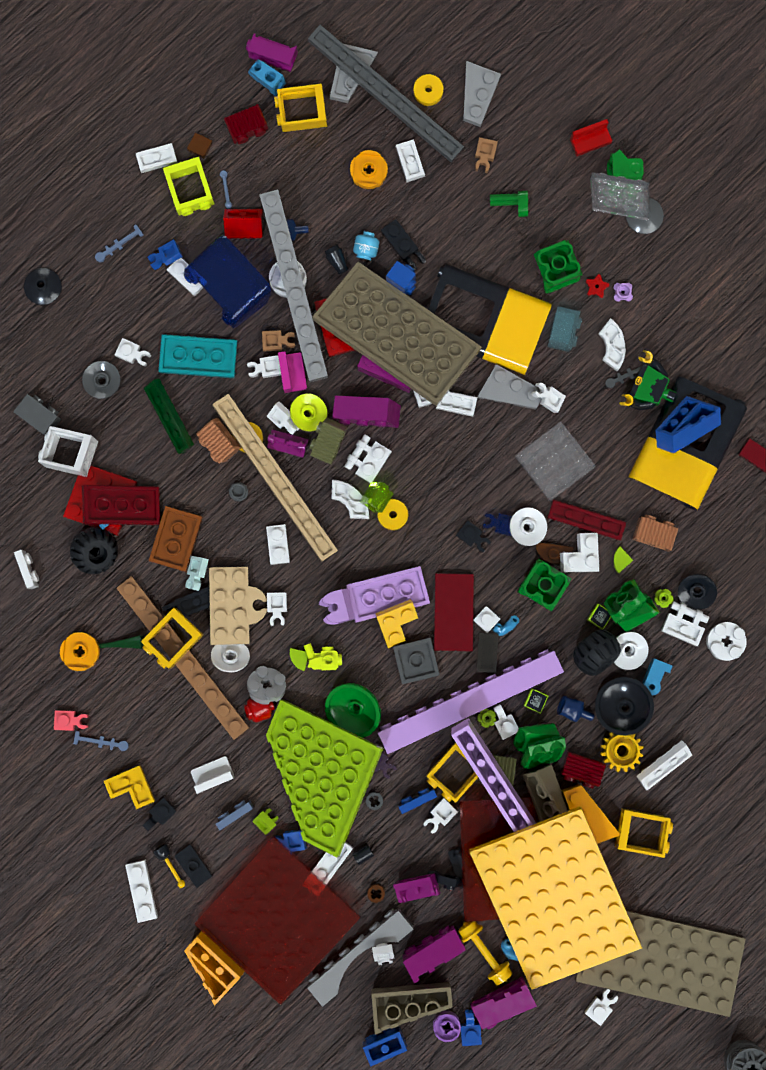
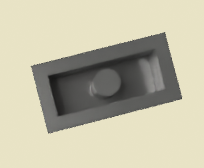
(36, 414)

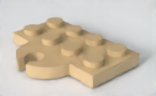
(232, 605)

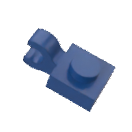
(470, 1031)

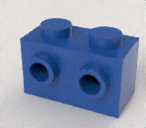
(402, 278)
(384, 1046)

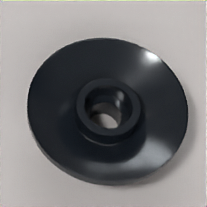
(50, 290)
(697, 599)

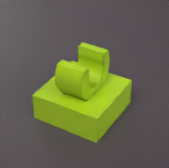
(264, 822)

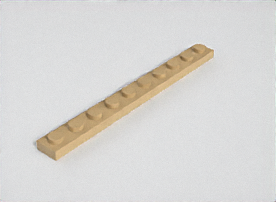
(274, 477)

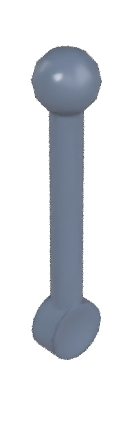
(223, 174)

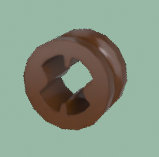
(376, 899)

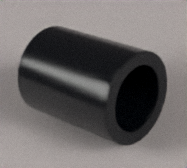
(363, 854)

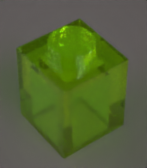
(377, 497)

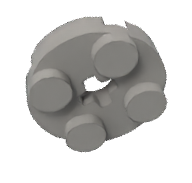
(270, 694)

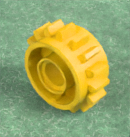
(625, 761)

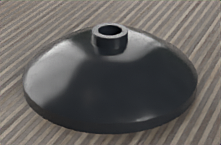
(617, 694)

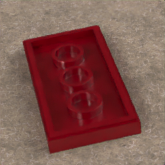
(120, 505)
(453, 612)

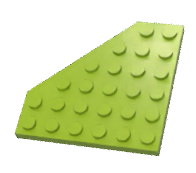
(322, 773)

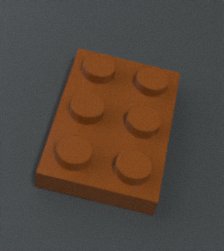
(175, 539)

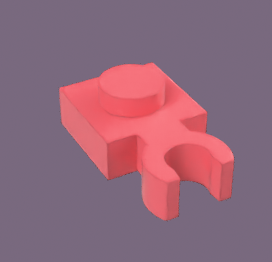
(66, 720)

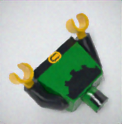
(649, 385)

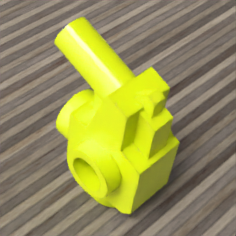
(326, 660)

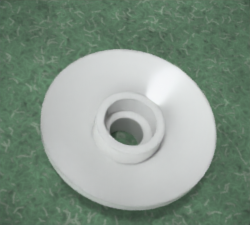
(536, 523)
(237, 652)
(636, 655)

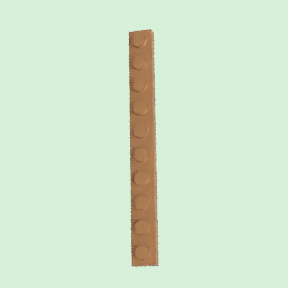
(188, 663)

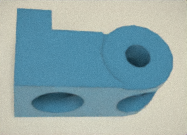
(267, 76)
(654, 675)

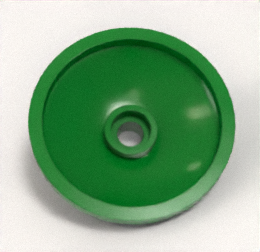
(343, 712)

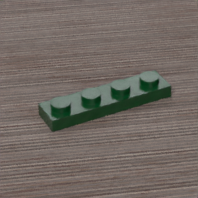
(168, 416)

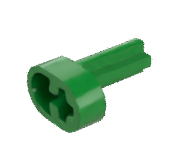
(519, 199)

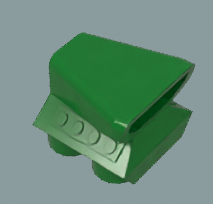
(622, 166)
(558, 266)
(544, 584)
(630, 606)
(539, 744)

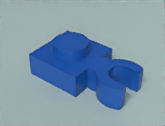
(167, 254)
(292, 840)

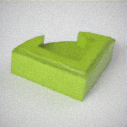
(621, 559)
(299, 658)

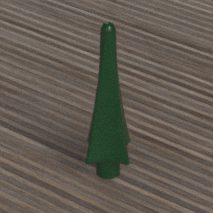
(134, 642)

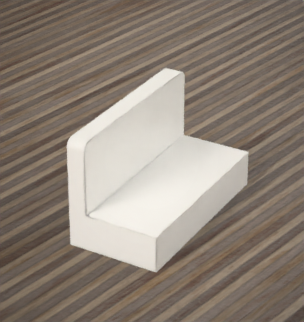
(212, 774)

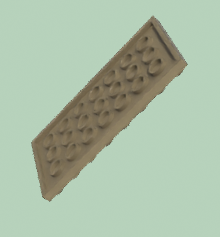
(397, 333)
(675, 965)

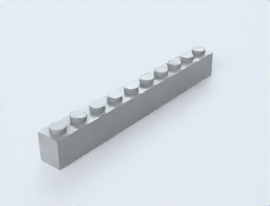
(293, 286)

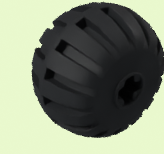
(105, 550)
(596, 652)

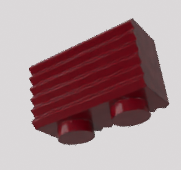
(246, 124)
(582, 769)

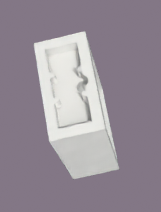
(84, 456)

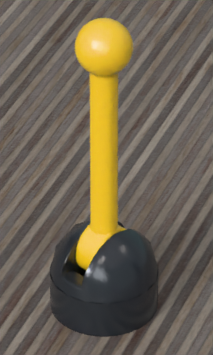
(162, 853)

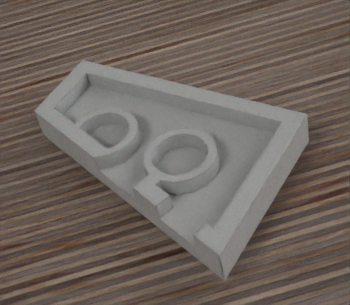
(345, 86)
(479, 90)
(509, 388)

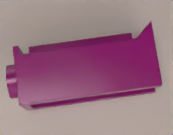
(272, 52)

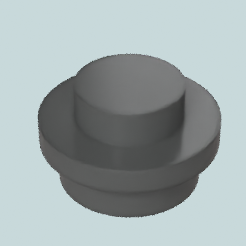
(238, 491)

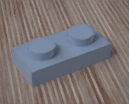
(226, 818)

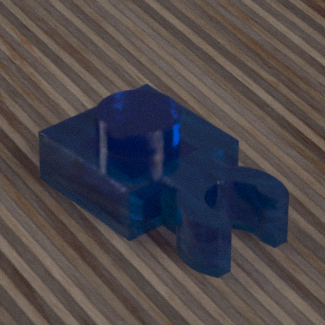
(502, 524)

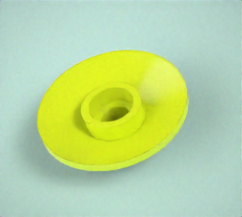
(311, 404)

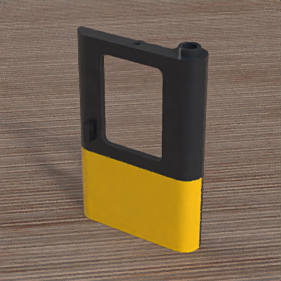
(513, 322)
(688, 471)

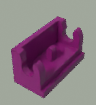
(416, 888)

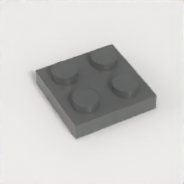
(416, 661)

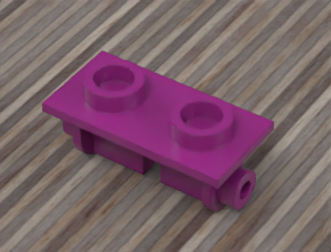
(287, 443)

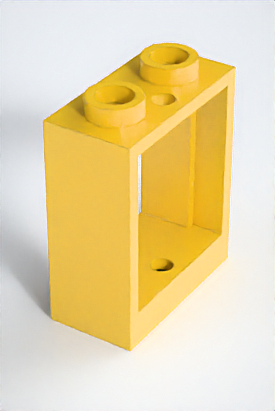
(300, 92)
(186, 624)
(434, 782)
(623, 829)

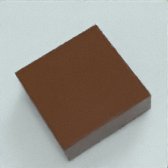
(199, 145)

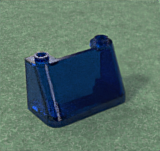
(229, 280)

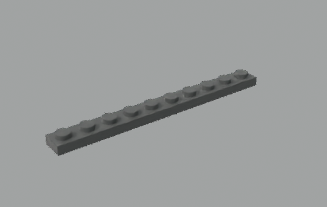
(385, 93)

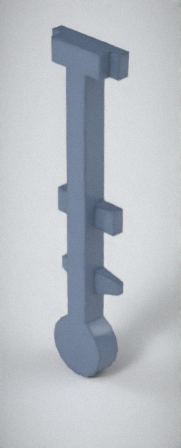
(100, 257)
(123, 745)

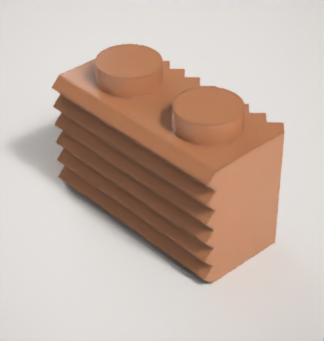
(218, 441)
(655, 533)

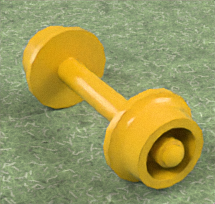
(500, 972)

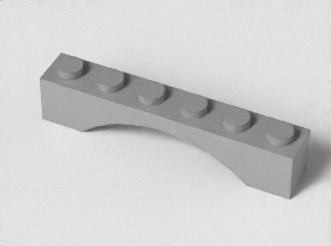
(391, 929)

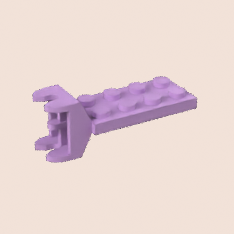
(370, 596)

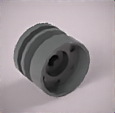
(743, 1054)

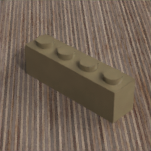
(545, 792)
(408, 1003)

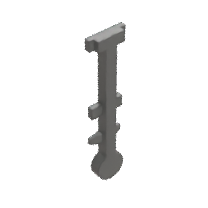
(610, 383)

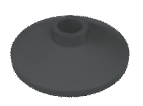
(650, 225)
(92, 377)

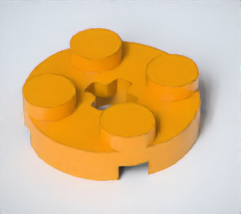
(361, 162)
(71, 659)

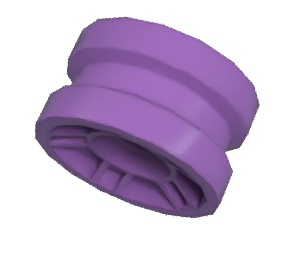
(441, 1019)

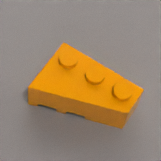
(600, 825)
(213, 966)

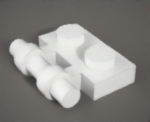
(373, 461)
(684, 629)

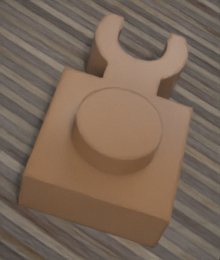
(485, 152)
(274, 340)

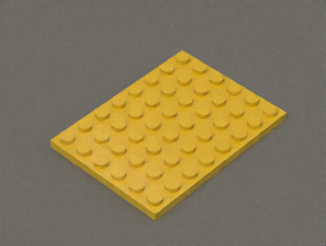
(555, 898)

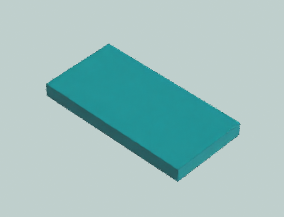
(198, 356)

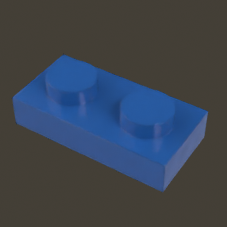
(410, 803)

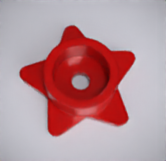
(597, 291)

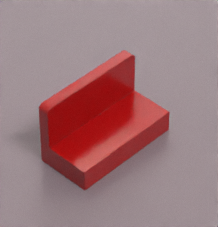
(590, 138)
(243, 223)

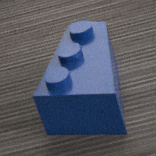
(686, 424)

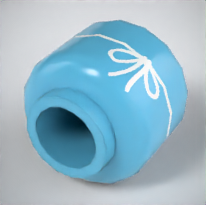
(366, 246)

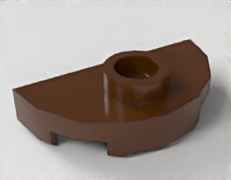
(551, 553)

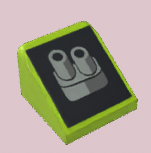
(599, 616)
(535, 700)

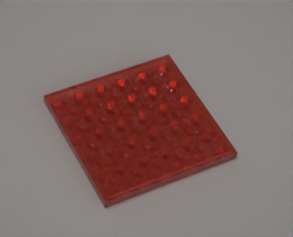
(277, 920)

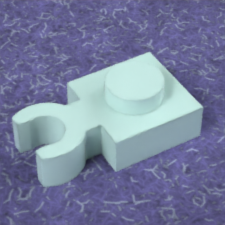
(196, 570)

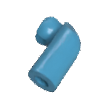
(508, 626)

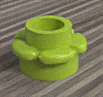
(668, 598)
(486, 723)

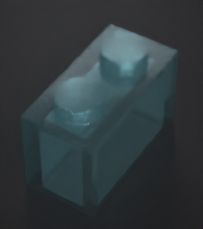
(564, 329)

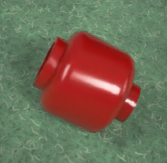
(258, 712)

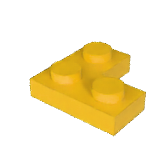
(392, 618)
(134, 782)

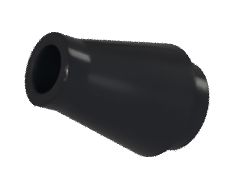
(336, 259)

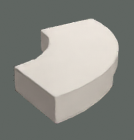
(614, 344)
(350, 498)

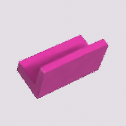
(292, 372)

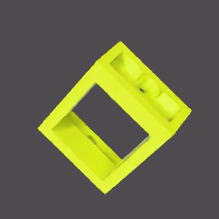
(182, 169)

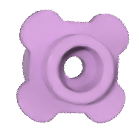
(627, 287)

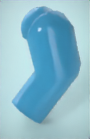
(508, 950)

